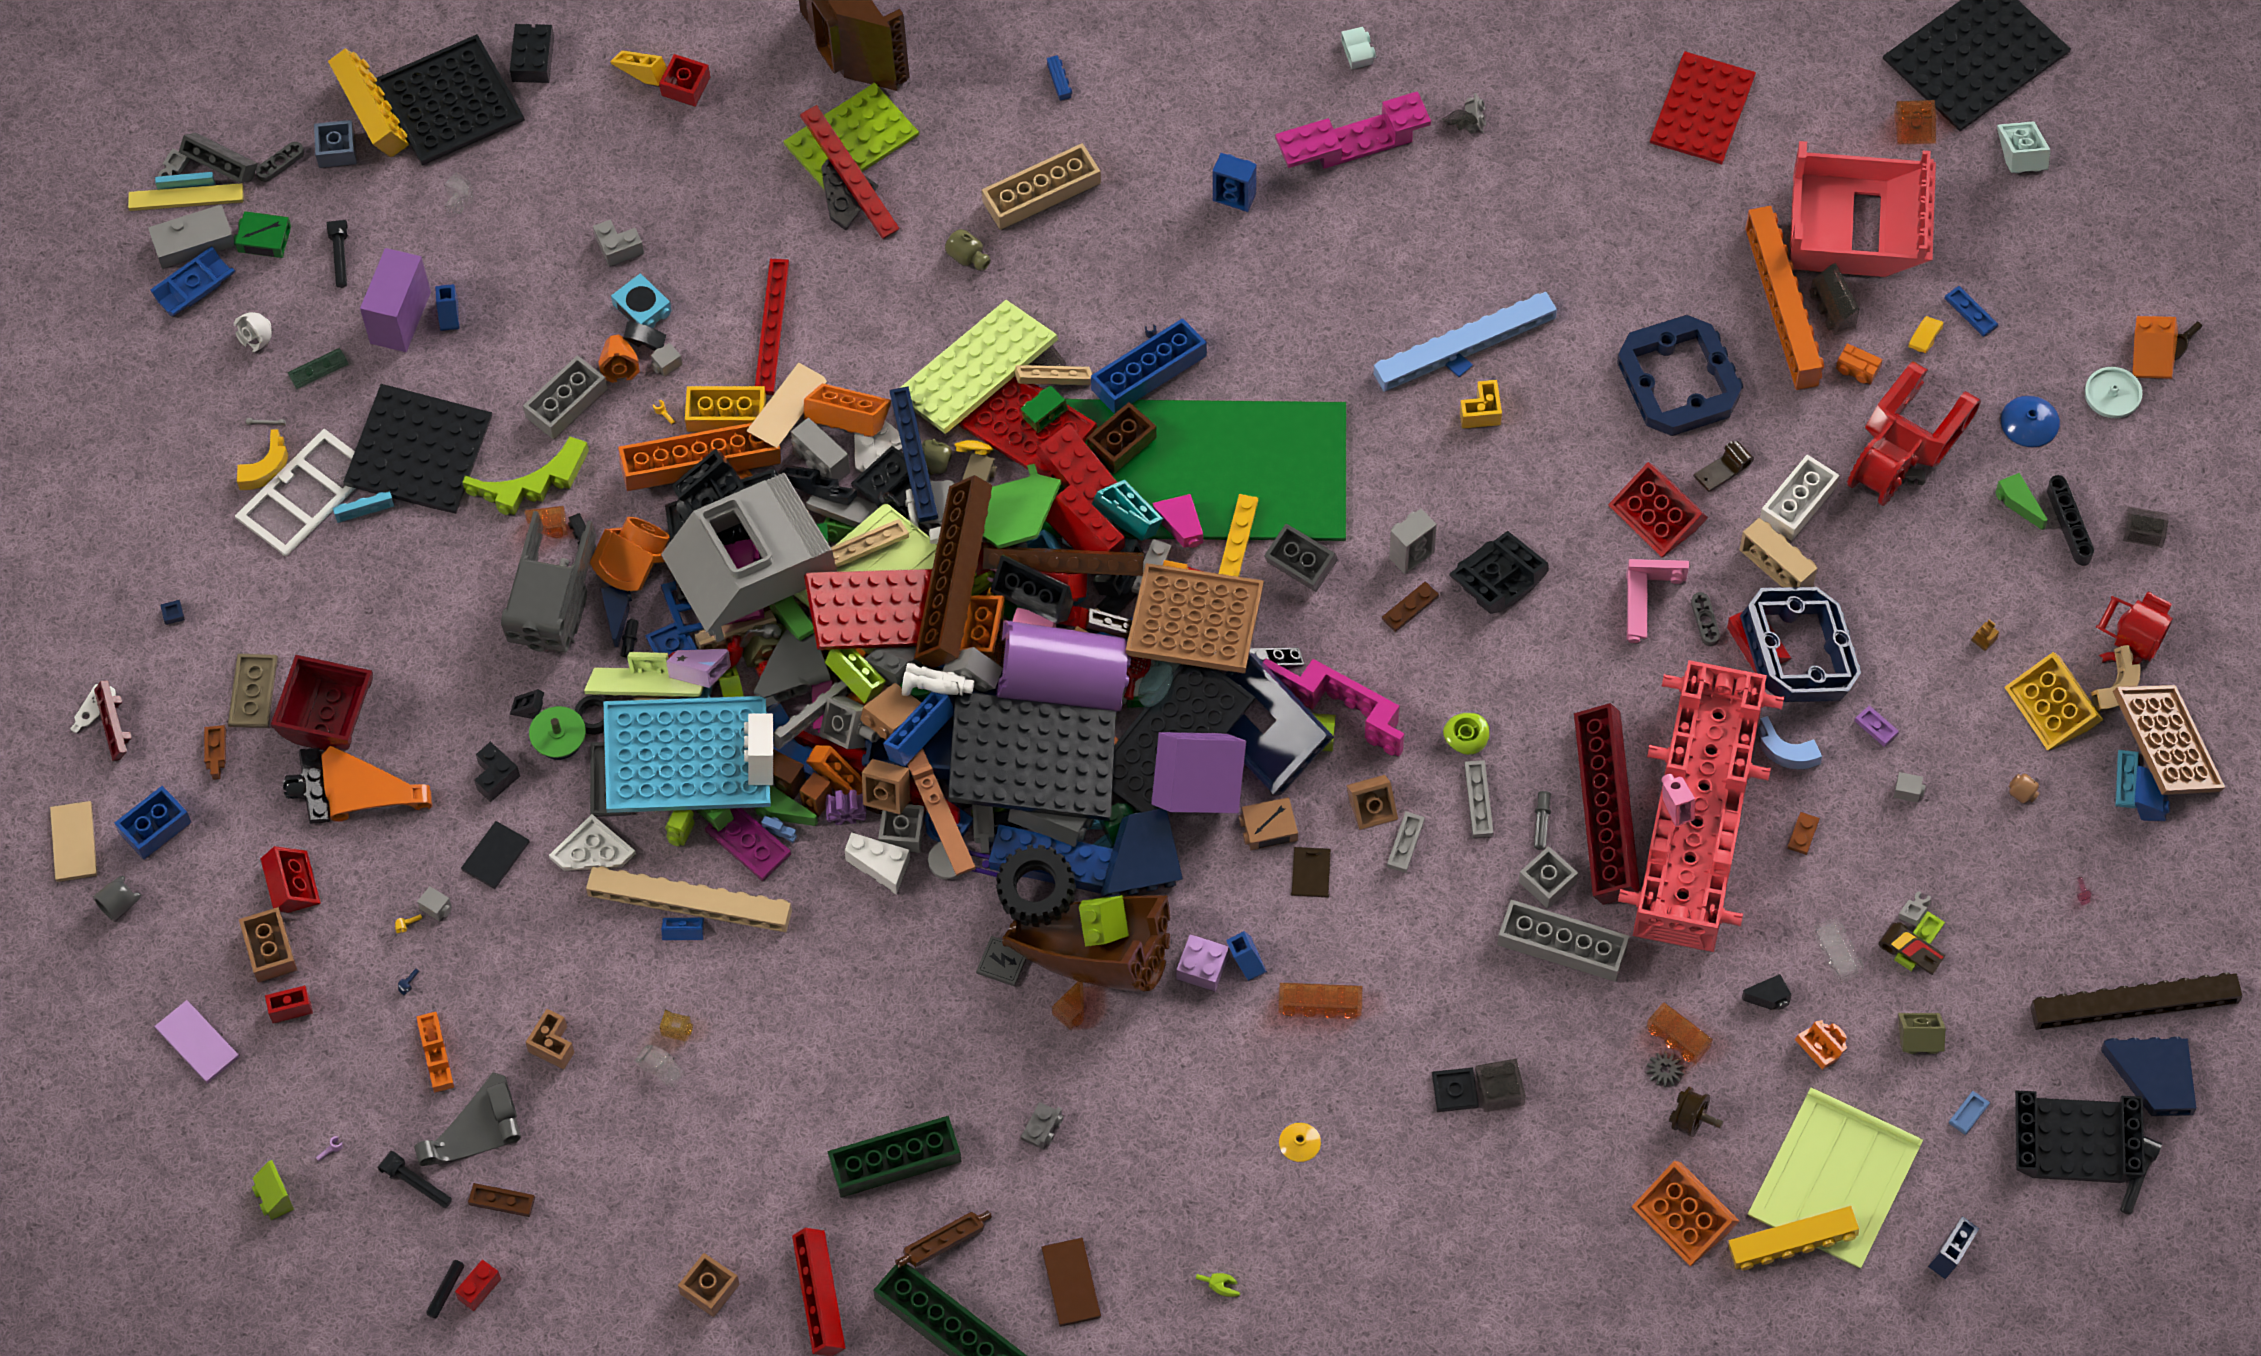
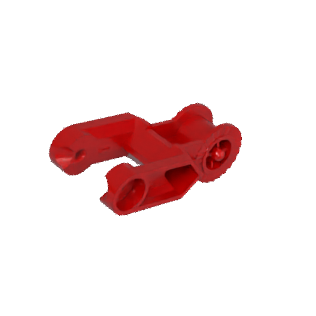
(1901, 443)

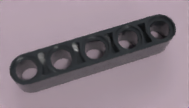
(2071, 512)

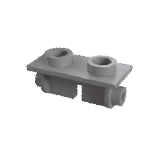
(1476, 107)

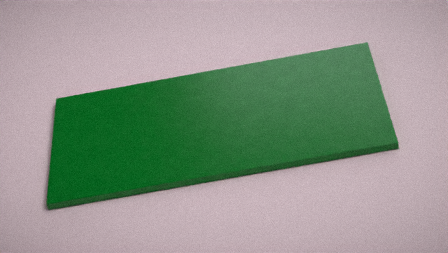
(1215, 450)

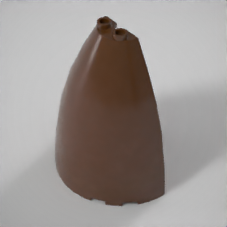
(1124, 964)

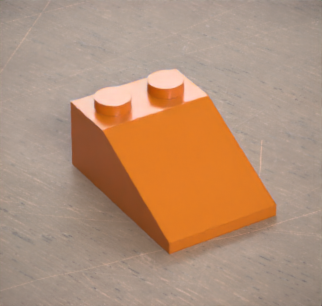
(2154, 346)

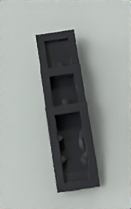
(811, 482)

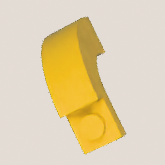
(261, 473)

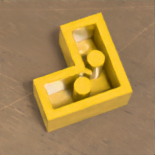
(1483, 410)

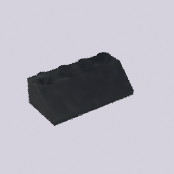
(1032, 590)

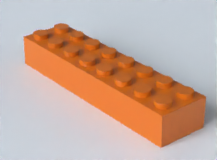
(670, 458)

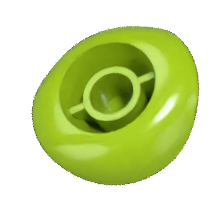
(1466, 733)

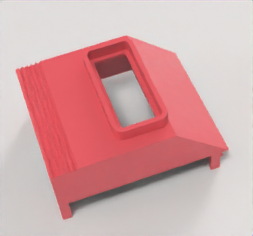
(1825, 204)

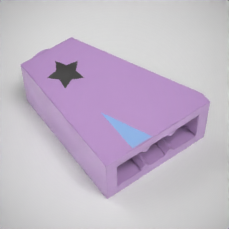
(699, 666)

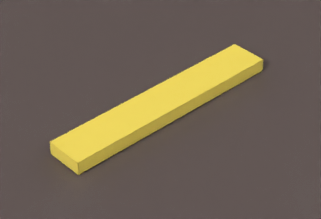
(185, 197)

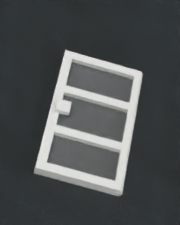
(300, 494)

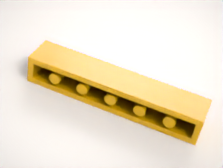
(1793, 1238)

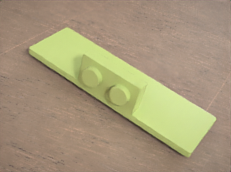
(645, 676)

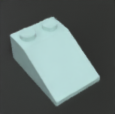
(2024, 147)

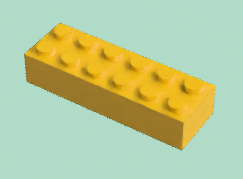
(369, 102)

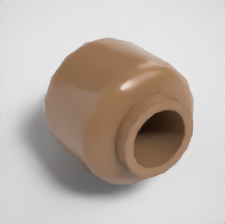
(2024, 788)

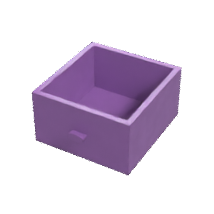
(395, 300)
(1198, 772)

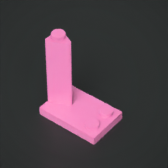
(1637, 575)

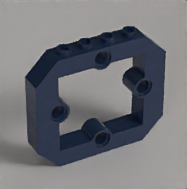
(1684, 417)
(1789, 605)

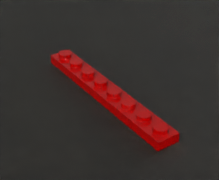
(849, 172)
(772, 324)

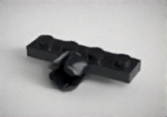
(309, 786)

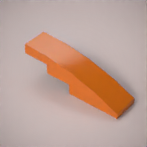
(435, 1052)

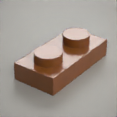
(1803, 833)

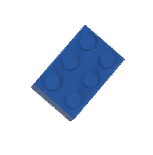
(1234, 182)
(152, 822)

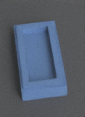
(1969, 1112)

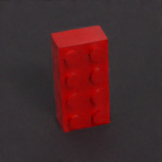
(1074, 463)

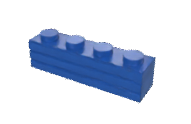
(1058, 77)

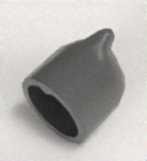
(116, 898)

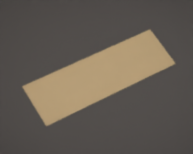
(785, 405)

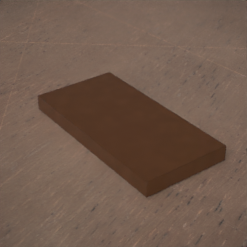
(1071, 1282)

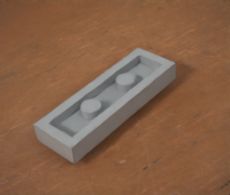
(1156, 555)
(1405, 842)

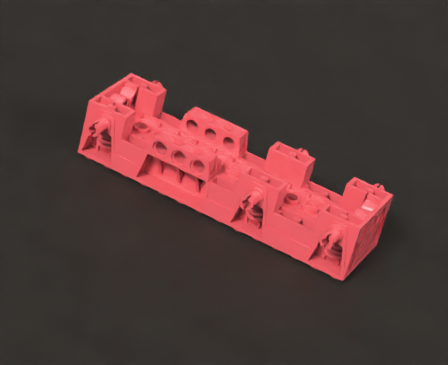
(1739, 699)

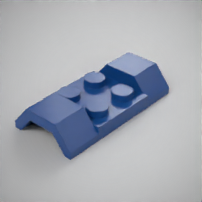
(191, 282)

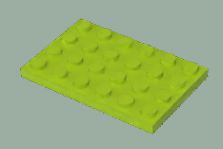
(866, 126)

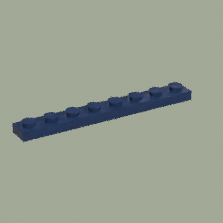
(913, 454)

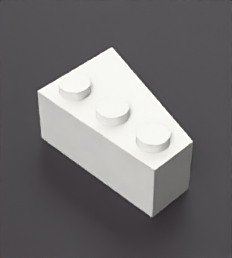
(759, 748)
(878, 859)

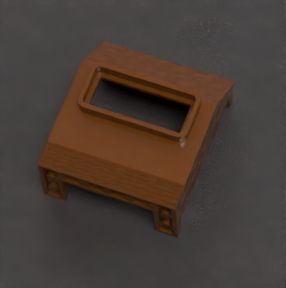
(859, 40)

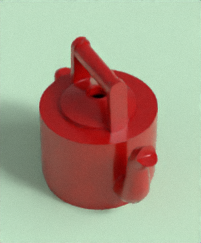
(2139, 627)

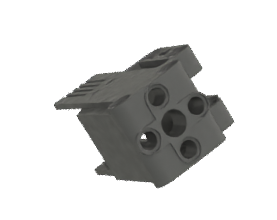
(547, 597)

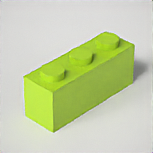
(856, 673)

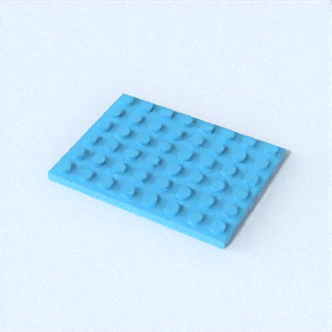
(679, 754)

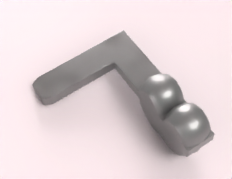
(767, 631)

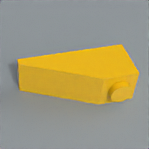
(641, 66)

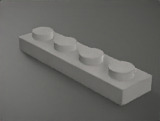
(1478, 799)

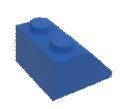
(2148, 798)

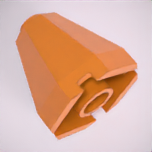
(617, 359)

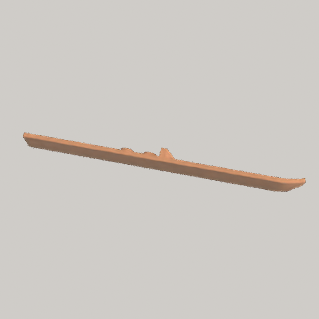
(940, 812)

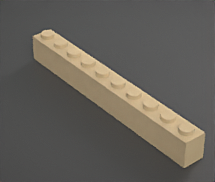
(689, 899)

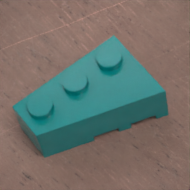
(1128, 510)

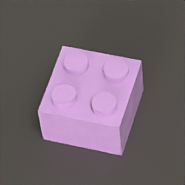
(1202, 962)

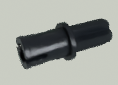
(629, 637)

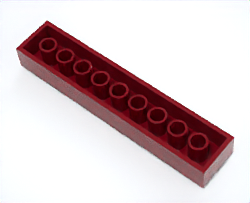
(1606, 802)

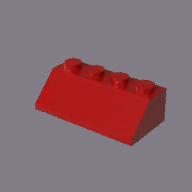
(1082, 523)

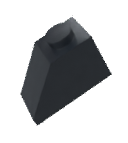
(1768, 994)

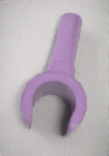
(331, 1148)

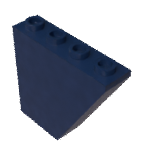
(1142, 855)
(2156, 1071)

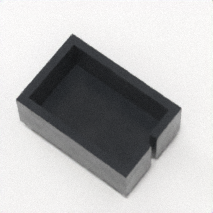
(531, 53)

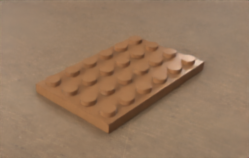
(2168, 739)

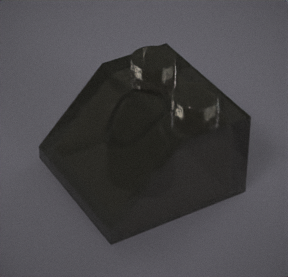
(2145, 527)

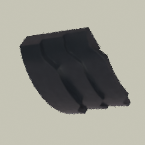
(706, 483)
(1500, 572)

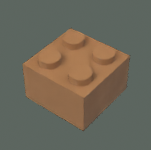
(886, 786)
(708, 1285)

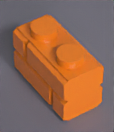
(1858, 364)

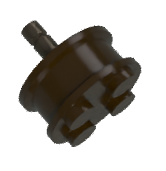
(1692, 1112)

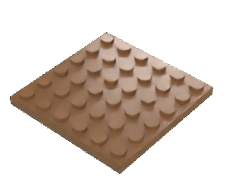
(1194, 618)

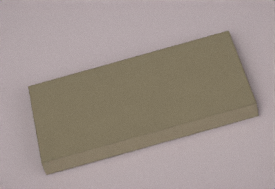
(252, 690)

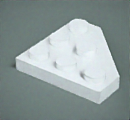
(871, 448)
(591, 847)

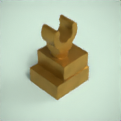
(1985, 635)

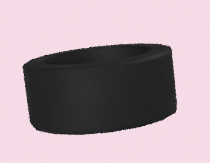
(586, 702)

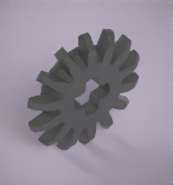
(1664, 1077)

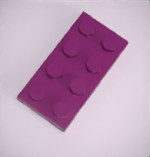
(750, 844)

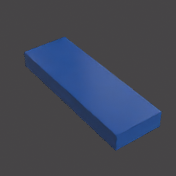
(1971, 311)

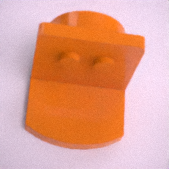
(628, 553)

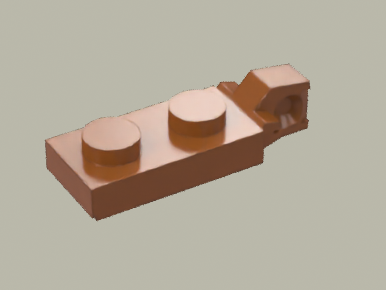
(215, 749)

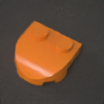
(1823, 1043)

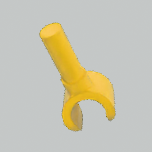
(662, 410)
(401, 923)

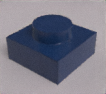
(172, 612)

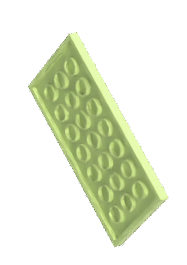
(977, 365)

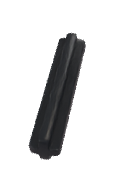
(445, 1289)

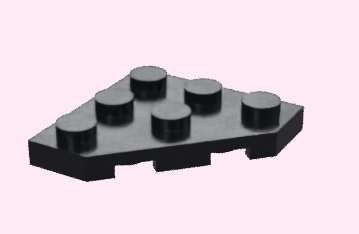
(840, 201)

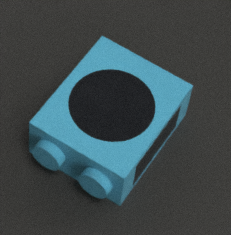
(641, 302)

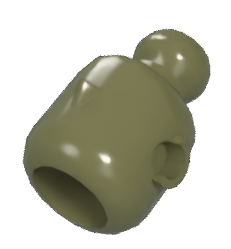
(966, 250)
(936, 456)

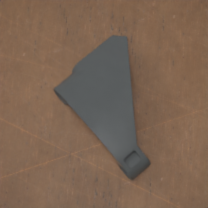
(792, 668)
(481, 1126)

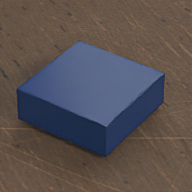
(1459, 365)

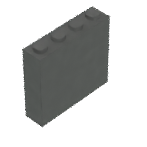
(1059, 827)

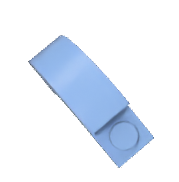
(1785, 754)

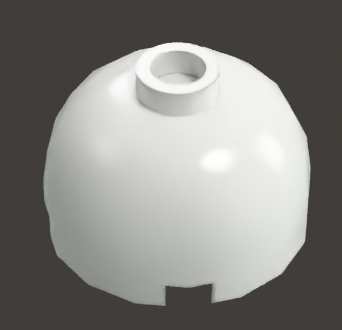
(253, 326)

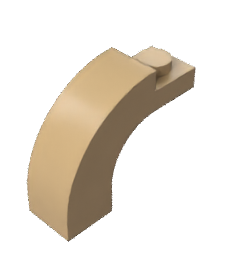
(2127, 676)

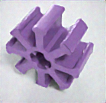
(845, 807)

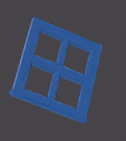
(676, 609)

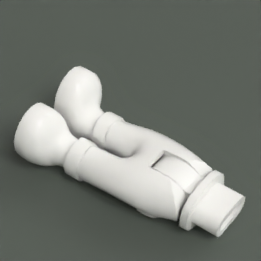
(935, 681)

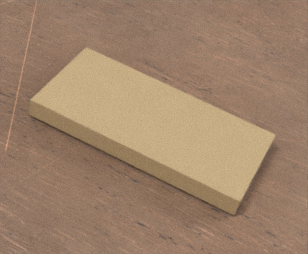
(73, 841)

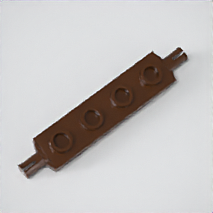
(943, 1239)

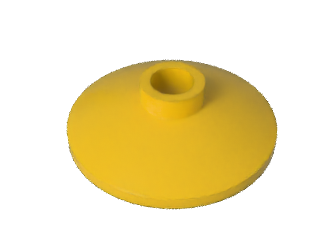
(1297, 1150)

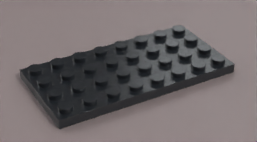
(1195, 703)

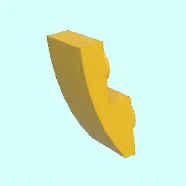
(1925, 334)

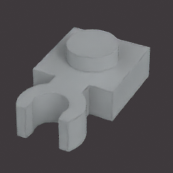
(174, 163)
(1915, 910)

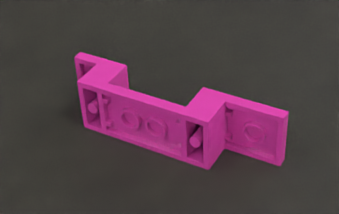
(1357, 139)
(1380, 712)

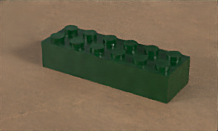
(894, 1156)

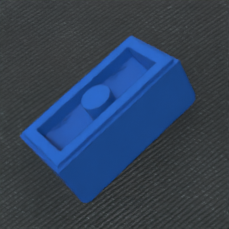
(682, 928)

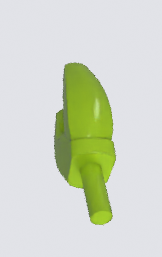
(1217, 1283)

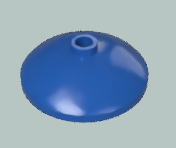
(2027, 429)

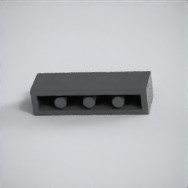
(218, 157)

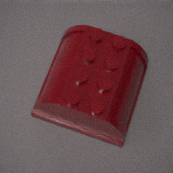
(321, 703)

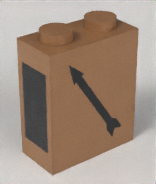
(1268, 824)

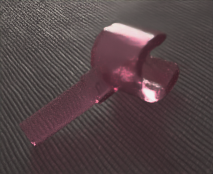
(2085, 894)

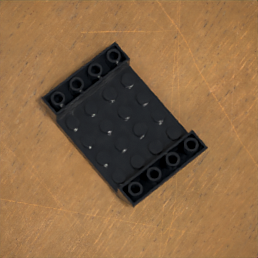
(2079, 1138)

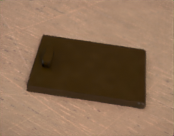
(1311, 872)

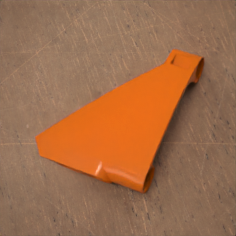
(357, 785)

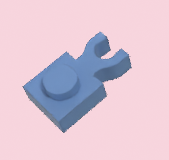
(776, 827)

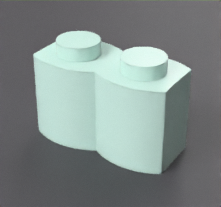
(1357, 47)

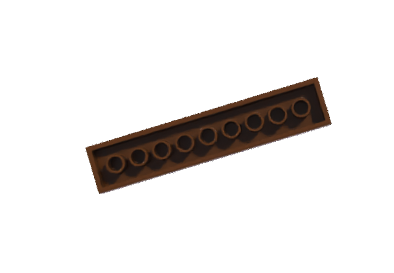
(953, 572)

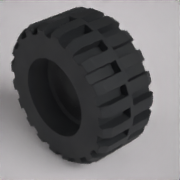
(1027, 861)

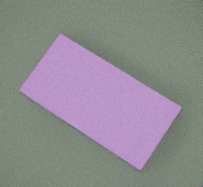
(197, 1041)

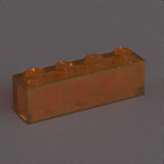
(1320, 999)

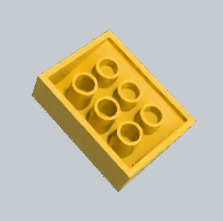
(2053, 702)

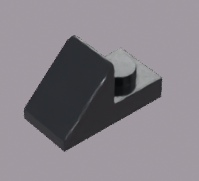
(528, 704)

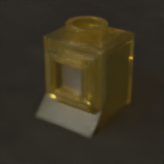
(675, 1026)

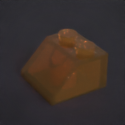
(1915, 122)

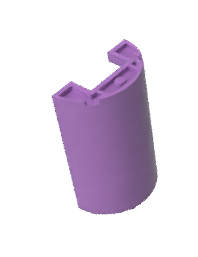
(1063, 666)

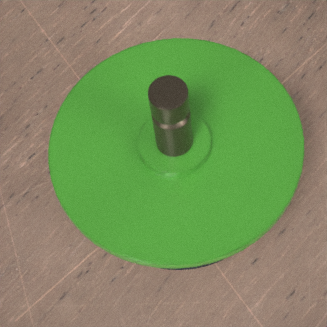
(557, 732)

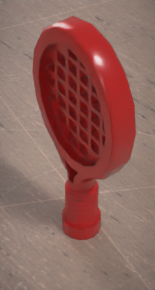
(1134, 677)

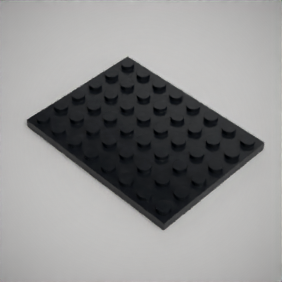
(1975, 56)
(1032, 756)

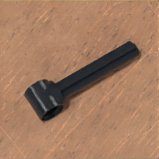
(338, 233)
(2151, 1151)
(395, 1167)

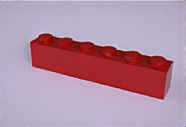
(818, 1292)

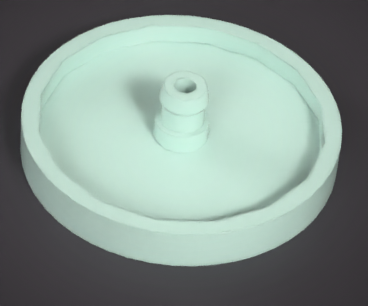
(2113, 392)

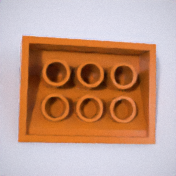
(1685, 1213)

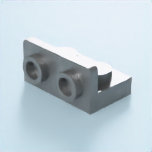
(1041, 1125)

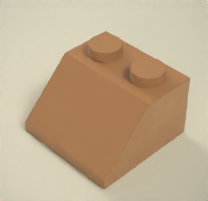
(1372, 801)

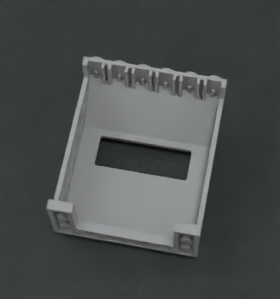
(782, 535)

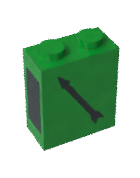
(262, 234)

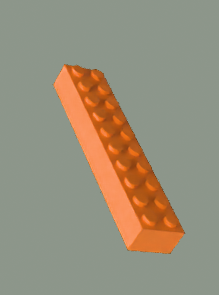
(1784, 298)

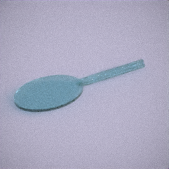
(1155, 683)

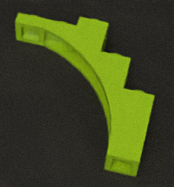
(509, 494)

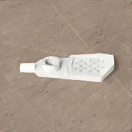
(88, 708)

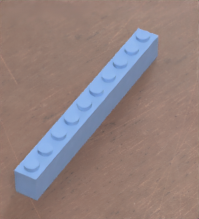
(1465, 340)

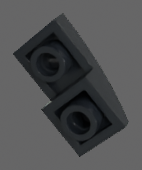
(644, 335)

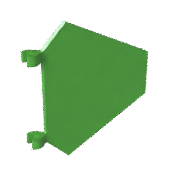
(1019, 509)

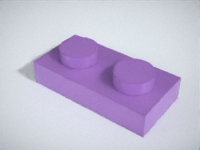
(1876, 726)

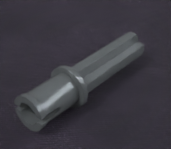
(1542, 819)

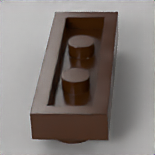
(1410, 606)
(501, 1200)

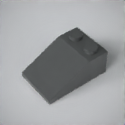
(892, 662)

